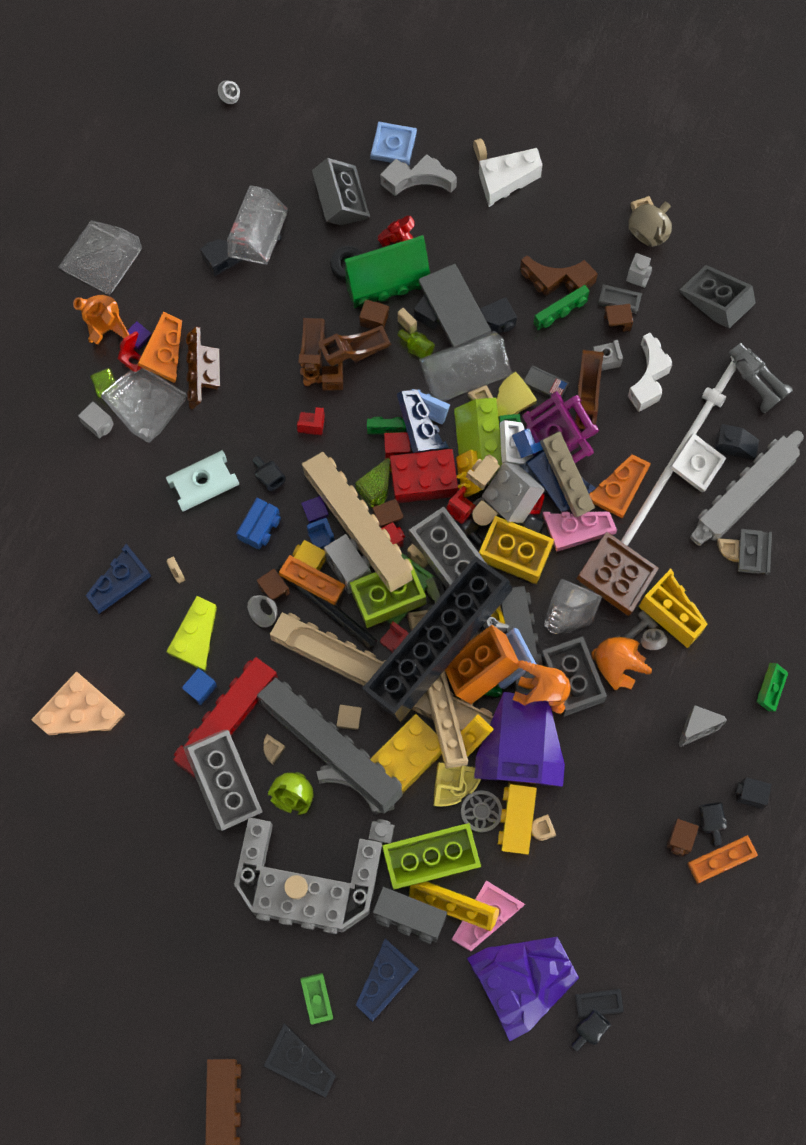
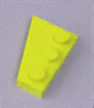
(194, 635)

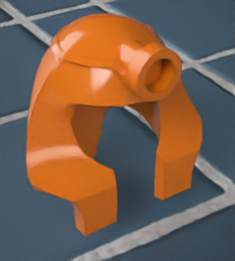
(101, 315)
(616, 656)
(550, 686)

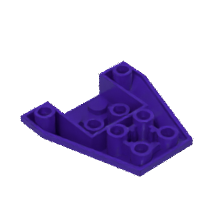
(521, 745)

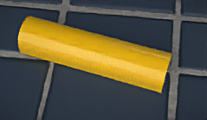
(456, 904)

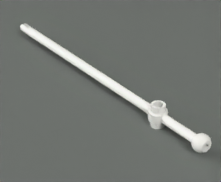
(713, 398)

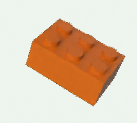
(482, 664)

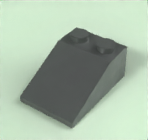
(719, 295)

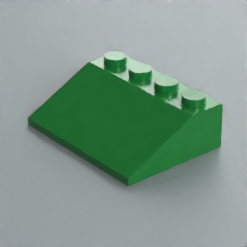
(386, 271)

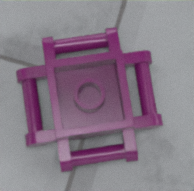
(560, 420)

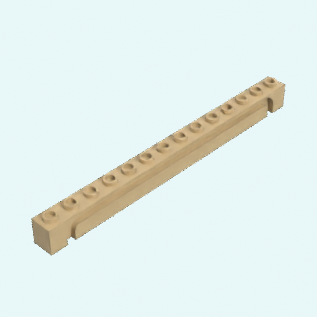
(351, 662)

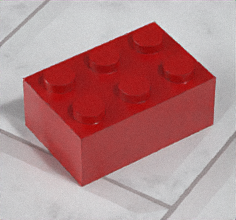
(424, 476)

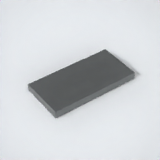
(454, 306)

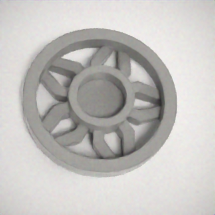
(481, 811)

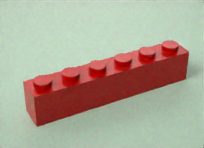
(230, 708)

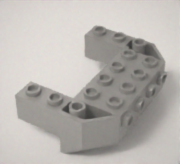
(327, 902)

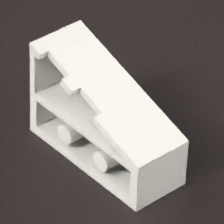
(508, 173)

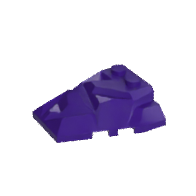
(523, 981)

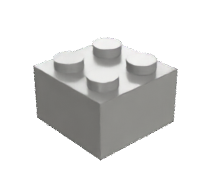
(513, 492)
(346, 561)

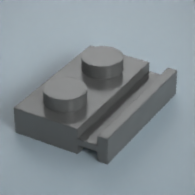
(754, 551)

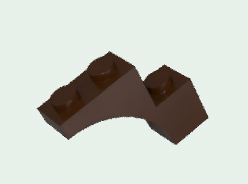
(549, 279)
(357, 347)
(311, 353)
(589, 384)

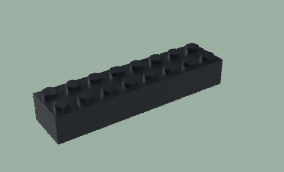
(437, 638)

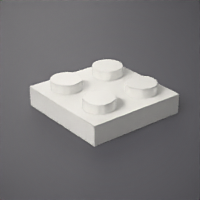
(697, 462)

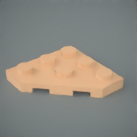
(77, 709)

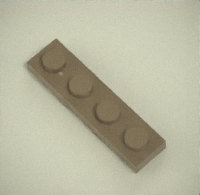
(567, 474)

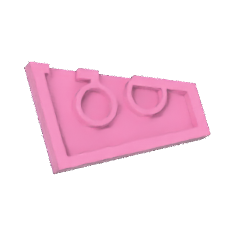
(579, 530)
(470, 935)

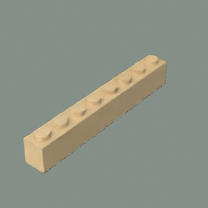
(357, 521)

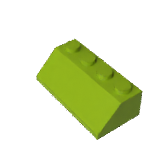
(479, 429)
(431, 856)

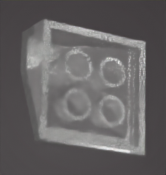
(102, 255)
(144, 402)

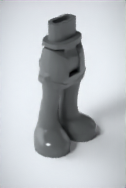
(749, 367)

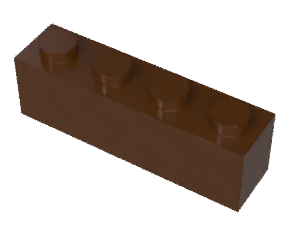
(222, 1102)

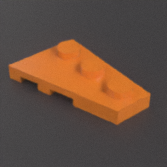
(621, 486)

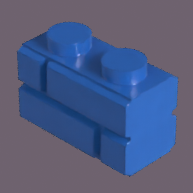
(258, 524)

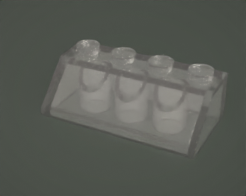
(256, 226)
(467, 367)
(571, 608)

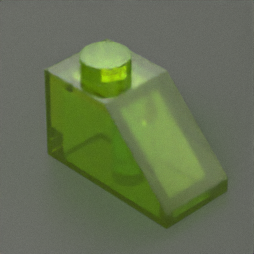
(375, 484)

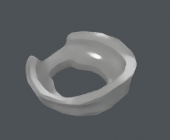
(258, 615)

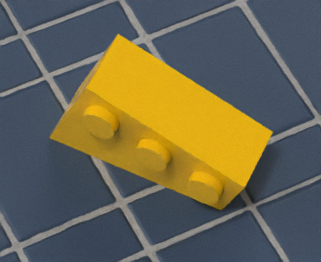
(673, 610)
(517, 817)

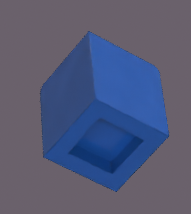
(525, 443)
(320, 533)
(199, 686)

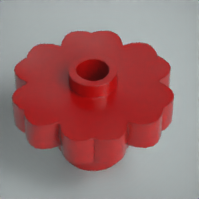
(397, 231)

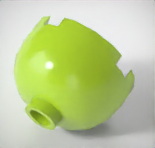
(292, 792)

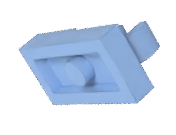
(437, 408)

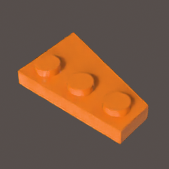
(163, 348)

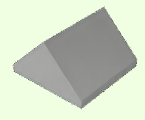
(700, 724)

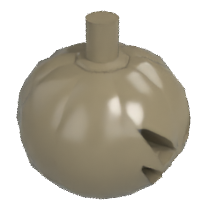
(651, 224)

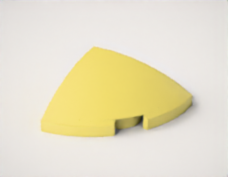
(514, 396)
(453, 784)

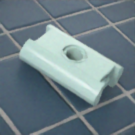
(194, 493)

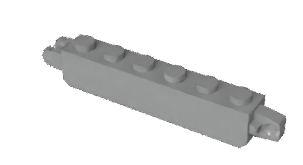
(748, 489)

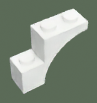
(647, 391)

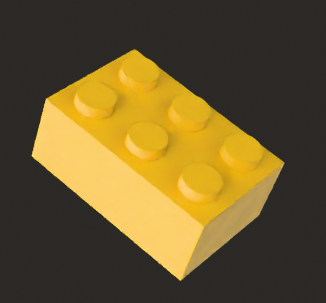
(516, 549)
(409, 752)

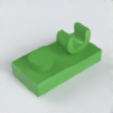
(316, 998)

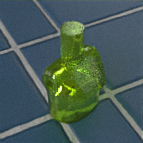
(417, 343)
(102, 381)

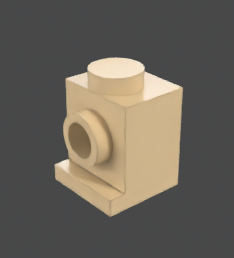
(483, 471)

